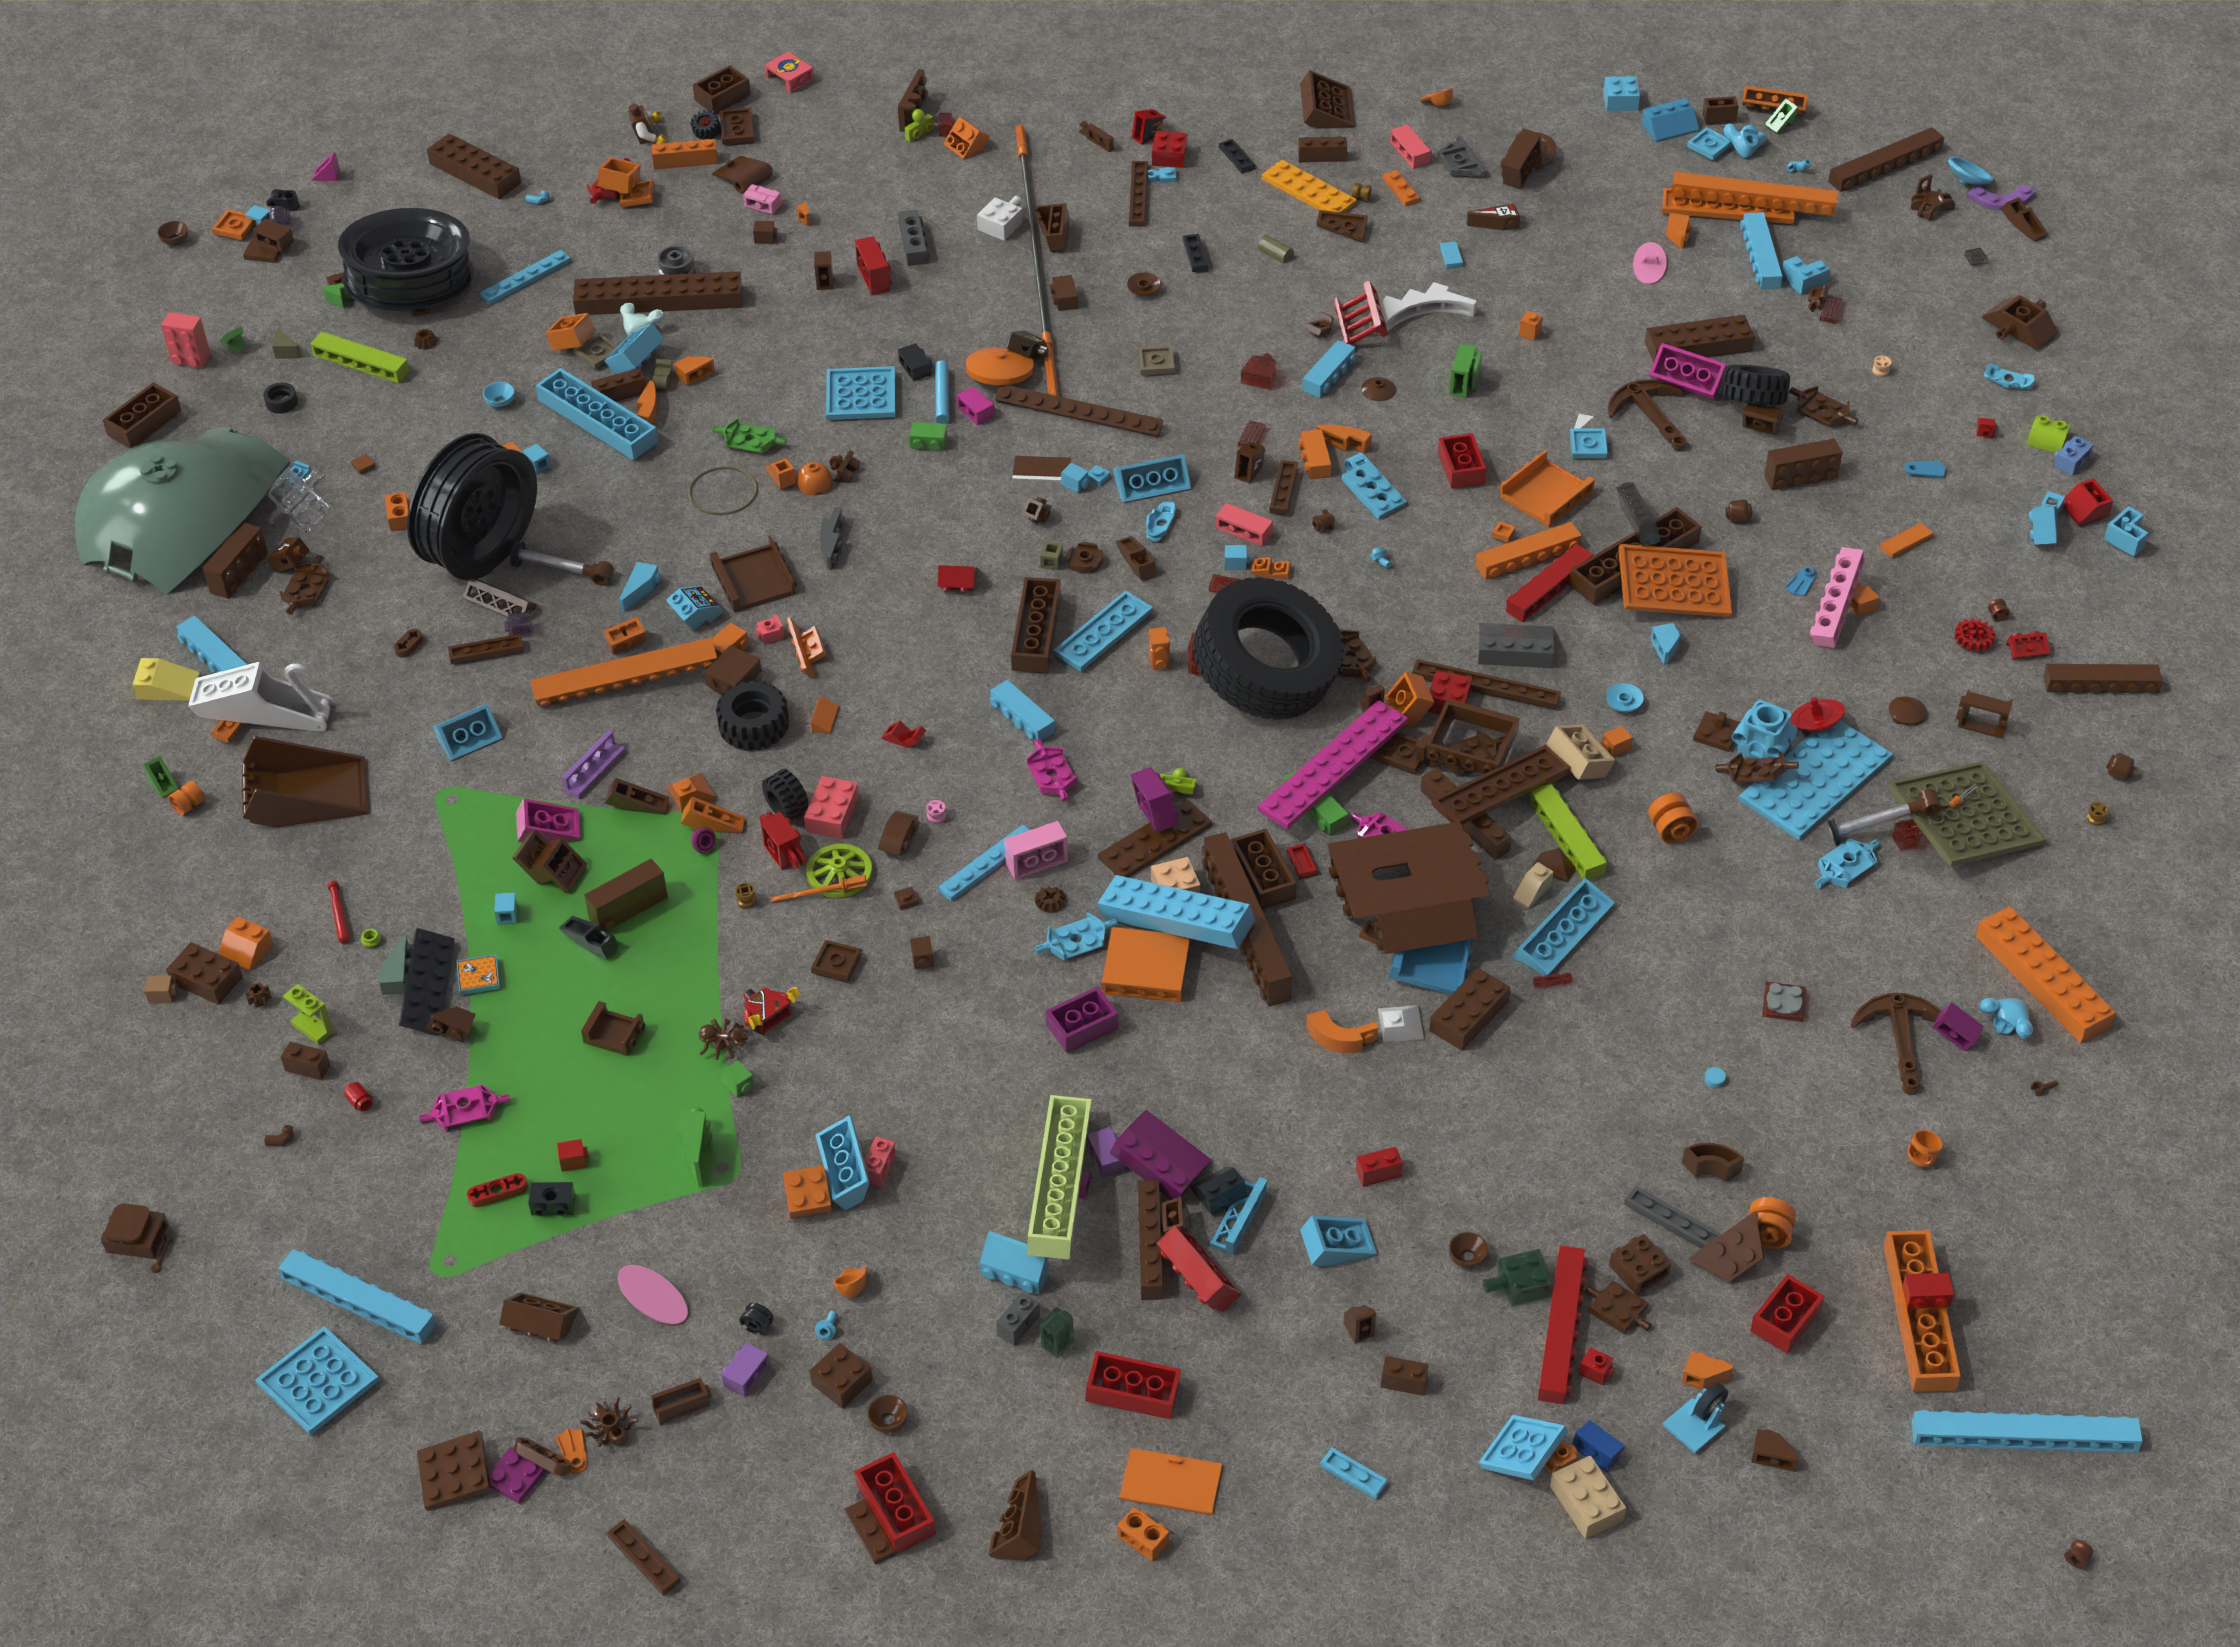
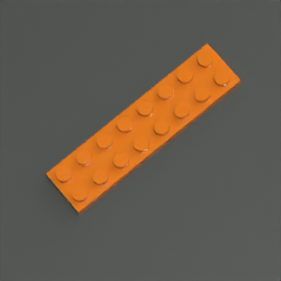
(1720, 210)

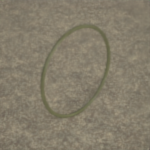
(728, 512)

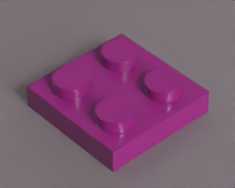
(515, 1476)

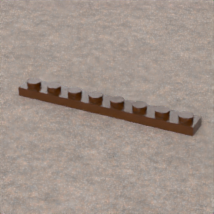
(1494, 685)

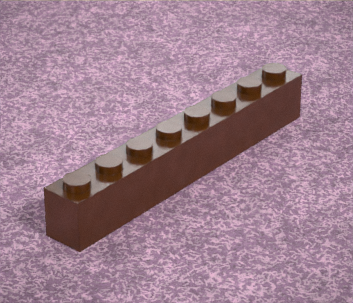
(1886, 159)

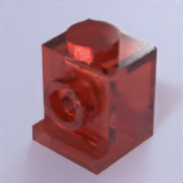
(945, 124)

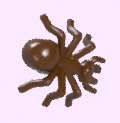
(721, 1038)
(610, 1423)

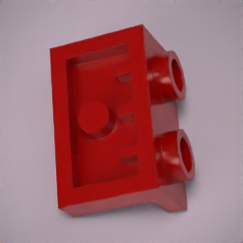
(2029, 645)

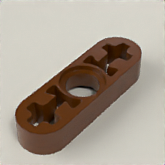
(542, 1456)

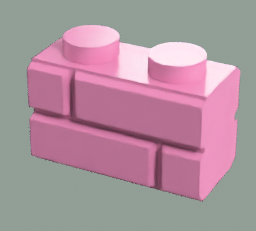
(762, 199)

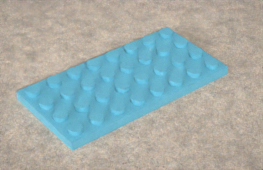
(1828, 772)

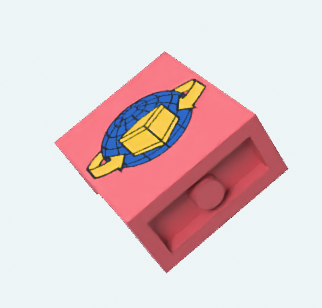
(791, 69)

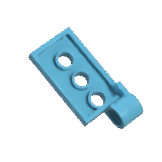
(1369, 497)

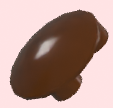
(1907, 710)

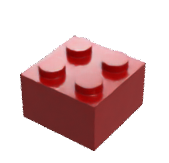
(1169, 149)
(1449, 686)

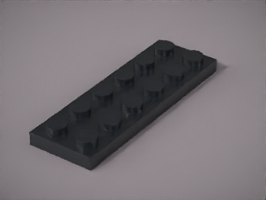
(426, 979)

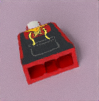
(1146, 124)

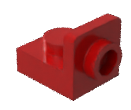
(1986, 427)

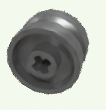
(675, 260)

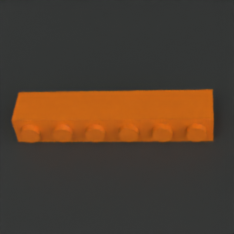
(1527, 550)

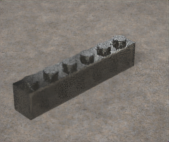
(1638, 514)

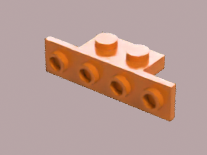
(808, 646)

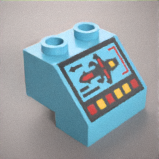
(694, 606)

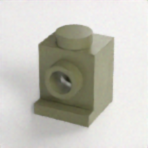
(1051, 555)

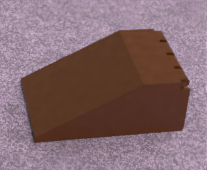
(300, 784)

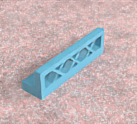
(1242, 1219)

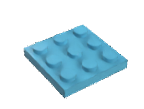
(1523, 1447)

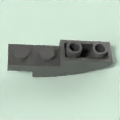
(831, 537)

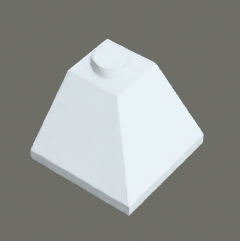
(1400, 1023)

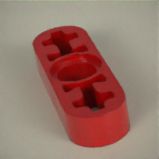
(494, 1197)

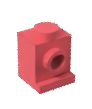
(770, 630)

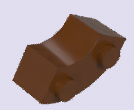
(898, 832)
(1712, 1160)

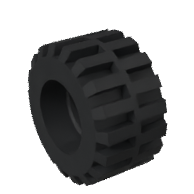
(785, 794)

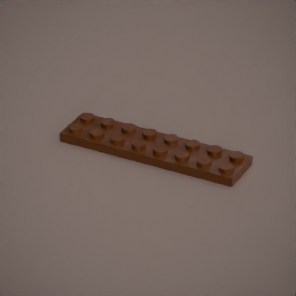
(1501, 785)

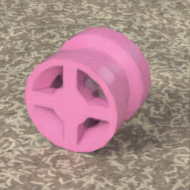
(936, 812)

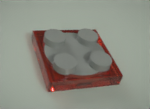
(1784, 1001)

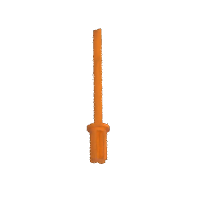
(846, 884)

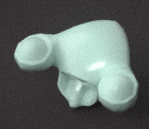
(635, 321)

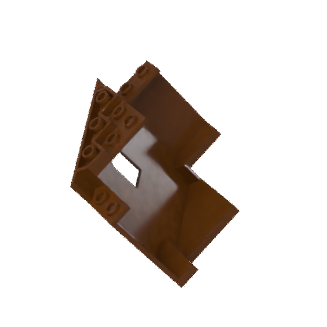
(1414, 909)

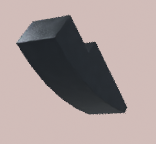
(589, 936)

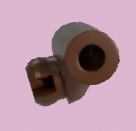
(281, 1139)

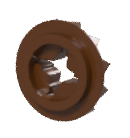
(1047, 904)

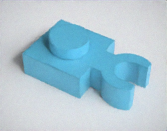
(1164, 175)

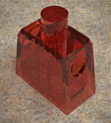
(1259, 371)

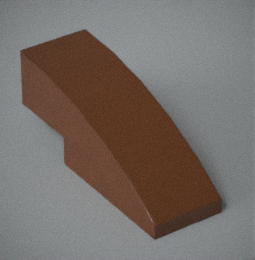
(2024, 219)
(1136, 557)

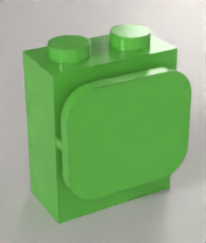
(1465, 370)

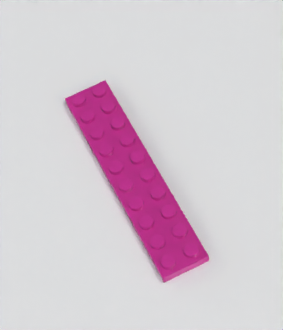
(1332, 764)

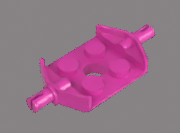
(1051, 760)
(1375, 824)
(448, 1112)

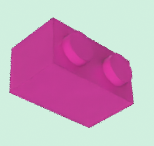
(975, 405)

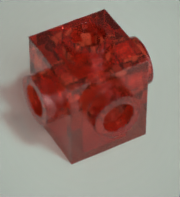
(1906, 834)

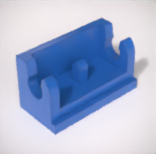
(1599, 1444)

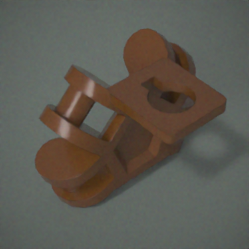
(1926, 197)

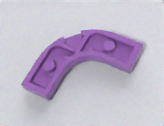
(1995, 201)

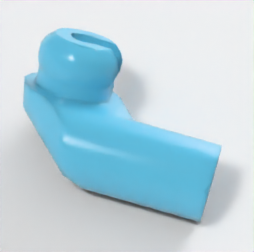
(1798, 166)

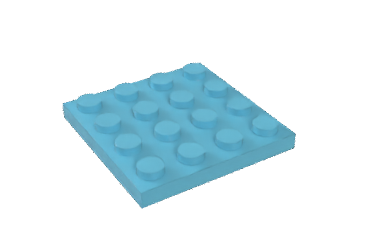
(860, 393)
(317, 1380)

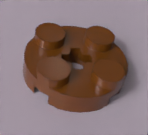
(1077, 561)

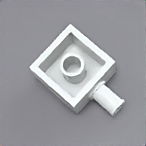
(1000, 218)

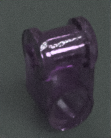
(279, 215)

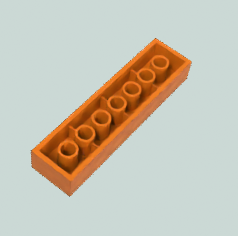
(2045, 974)
(1923, 1331)

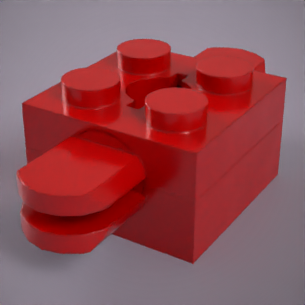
(782, 840)

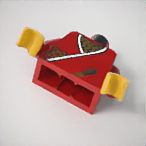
(767, 1007)

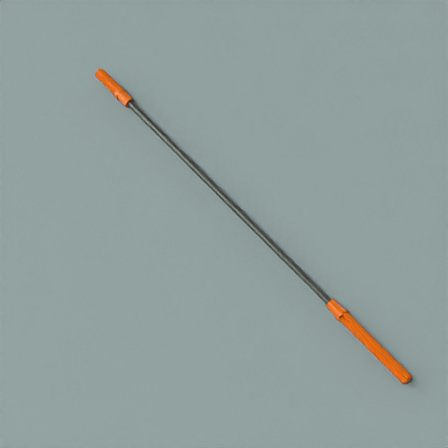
(1022, 149)

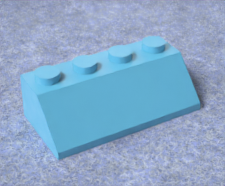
(1152, 478)
(843, 1163)

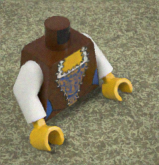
(642, 124)

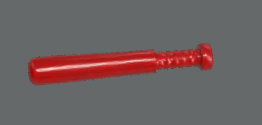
(339, 916)

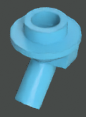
(1380, 555)
(826, 1327)

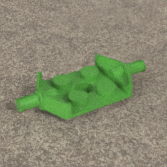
(737, 435)

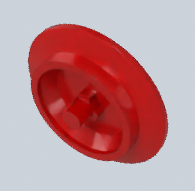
(1818, 715)

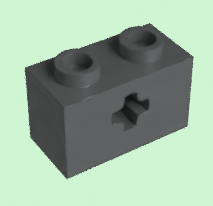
(1018, 1318)

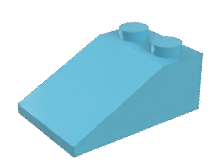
(1336, 1240)

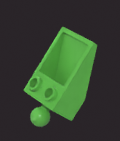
(695, 1138)

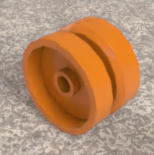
(1774, 1221)

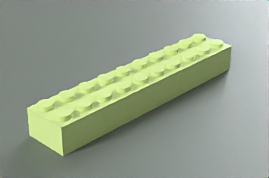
(1059, 1177)

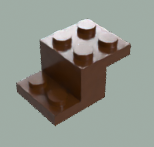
(549, 861)

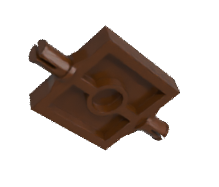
(1618, 1307)

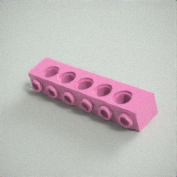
(1837, 597)

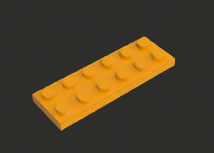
(1308, 188)

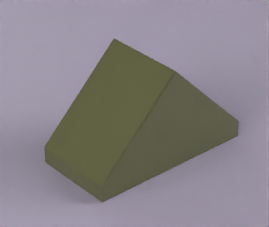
(285, 347)

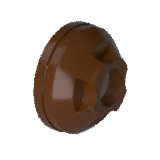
(173, 229)
(1470, 1243)
(885, 1406)

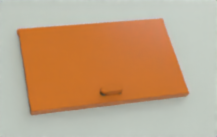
(1163, 1483)

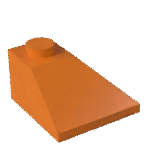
(692, 786)

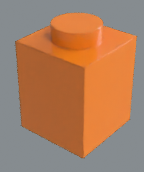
(1530, 325)
(1617, 741)

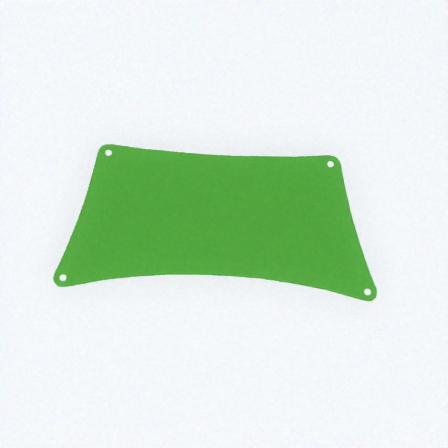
(531, 1037)

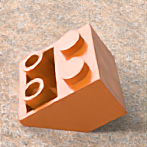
(966, 138)

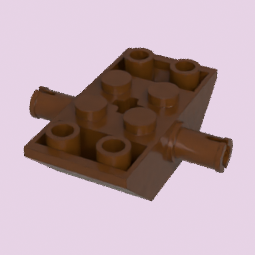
(2022, 320)

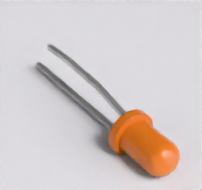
(1958, 800)

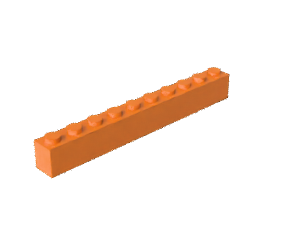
(1754, 193)
(623, 671)

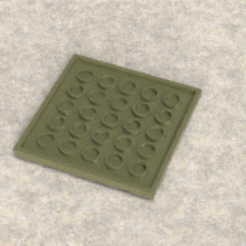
(1981, 826)

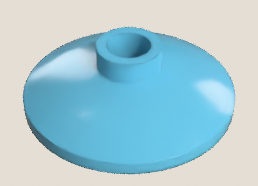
(1624, 697)

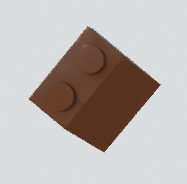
(1762, 418)

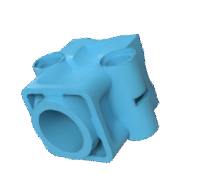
(1764, 731)

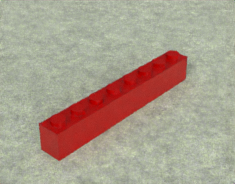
(1561, 1325)

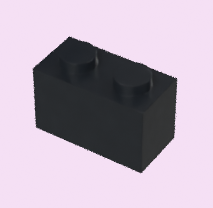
(915, 362)

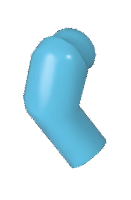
(538, 199)

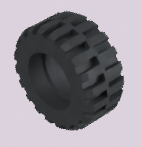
(1755, 384)
(752, 732)

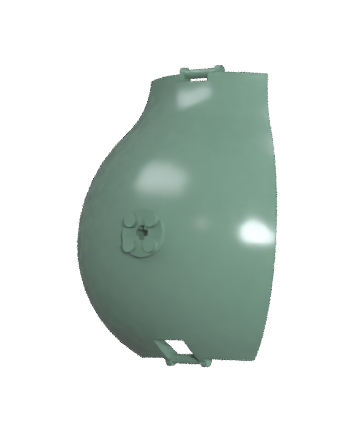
(173, 502)

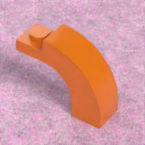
(1338, 1038)

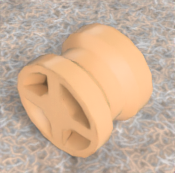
(1881, 366)

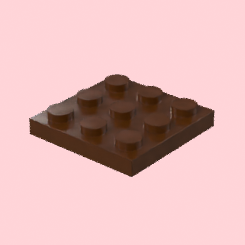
(453, 1470)

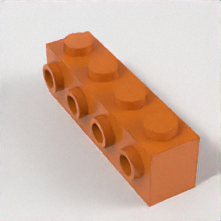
(1772, 99)
(684, 154)

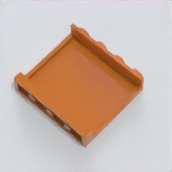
(1545, 490)
(1145, 964)

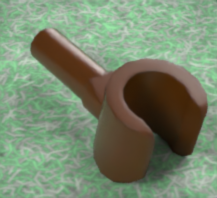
(2041, 1087)

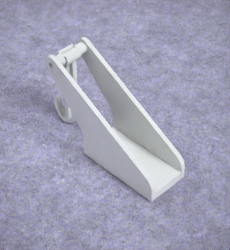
(242, 693)

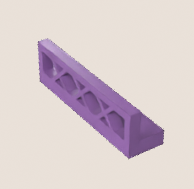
(593, 767)

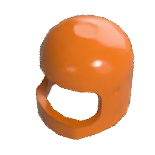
(1925, 1144)

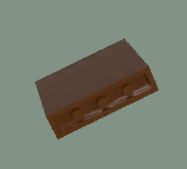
(754, 576)

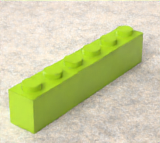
(360, 357)
(1568, 832)

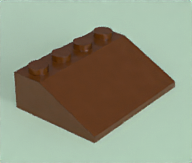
(1326, 102)

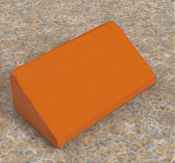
(824, 716)

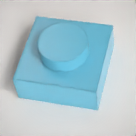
(1098, 475)

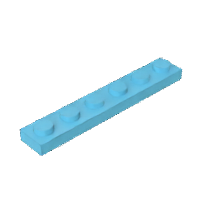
(525, 277)
(977, 869)

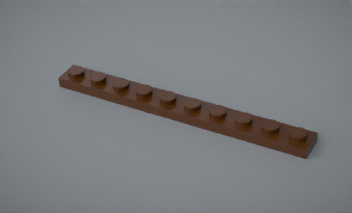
(1079, 410)

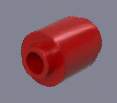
(358, 1096)

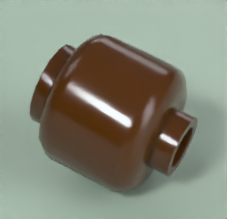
(1739, 511)
(2121, 766)

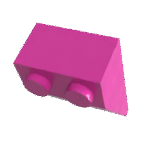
(548, 819)

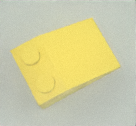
(163, 680)

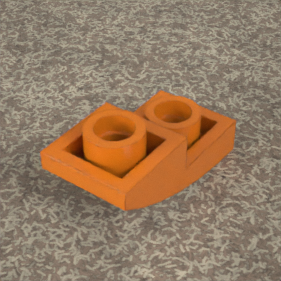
(1266, 568)

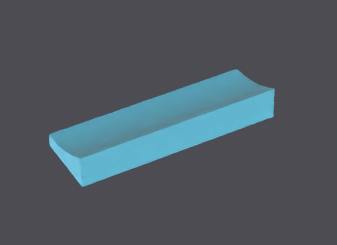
(1564, 928)

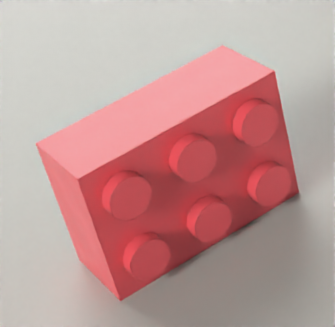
(186, 340)
(831, 807)

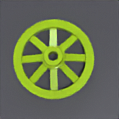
(837, 867)

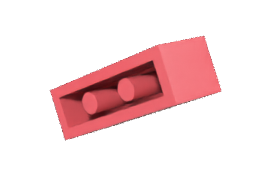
(1410, 146)
(1244, 524)

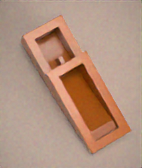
(647, 403)
(1346, 437)

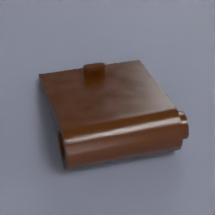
(744, 172)

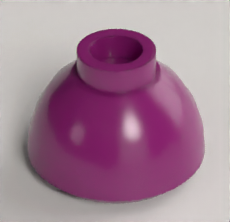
(703, 840)

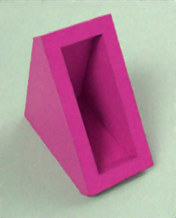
(328, 169)

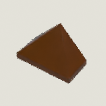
(1557, 862)

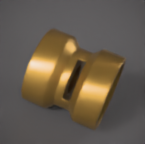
(1361, 191)
(745, 895)

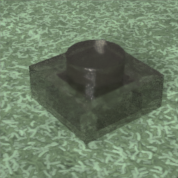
(1975, 256)

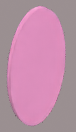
(1649, 263)
(652, 1294)

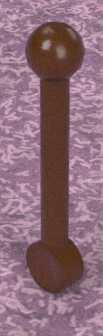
(156, 1267)

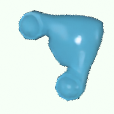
(1745, 141)
(2010, 1015)

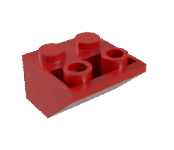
(2087, 502)

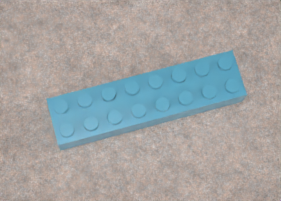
(597, 414)
(1177, 911)

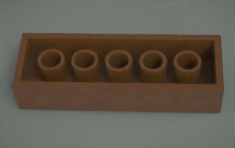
(474, 166)
(1704, 337)
(1036, 625)

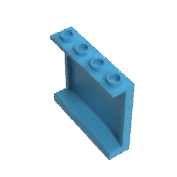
(1433, 967)

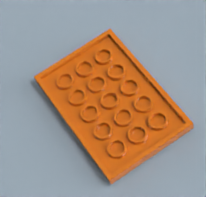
(1674, 580)

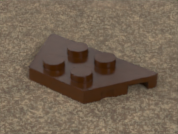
(1733, 1250)

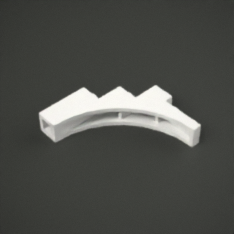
(1417, 303)

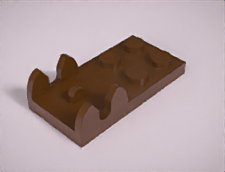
(912, 99)

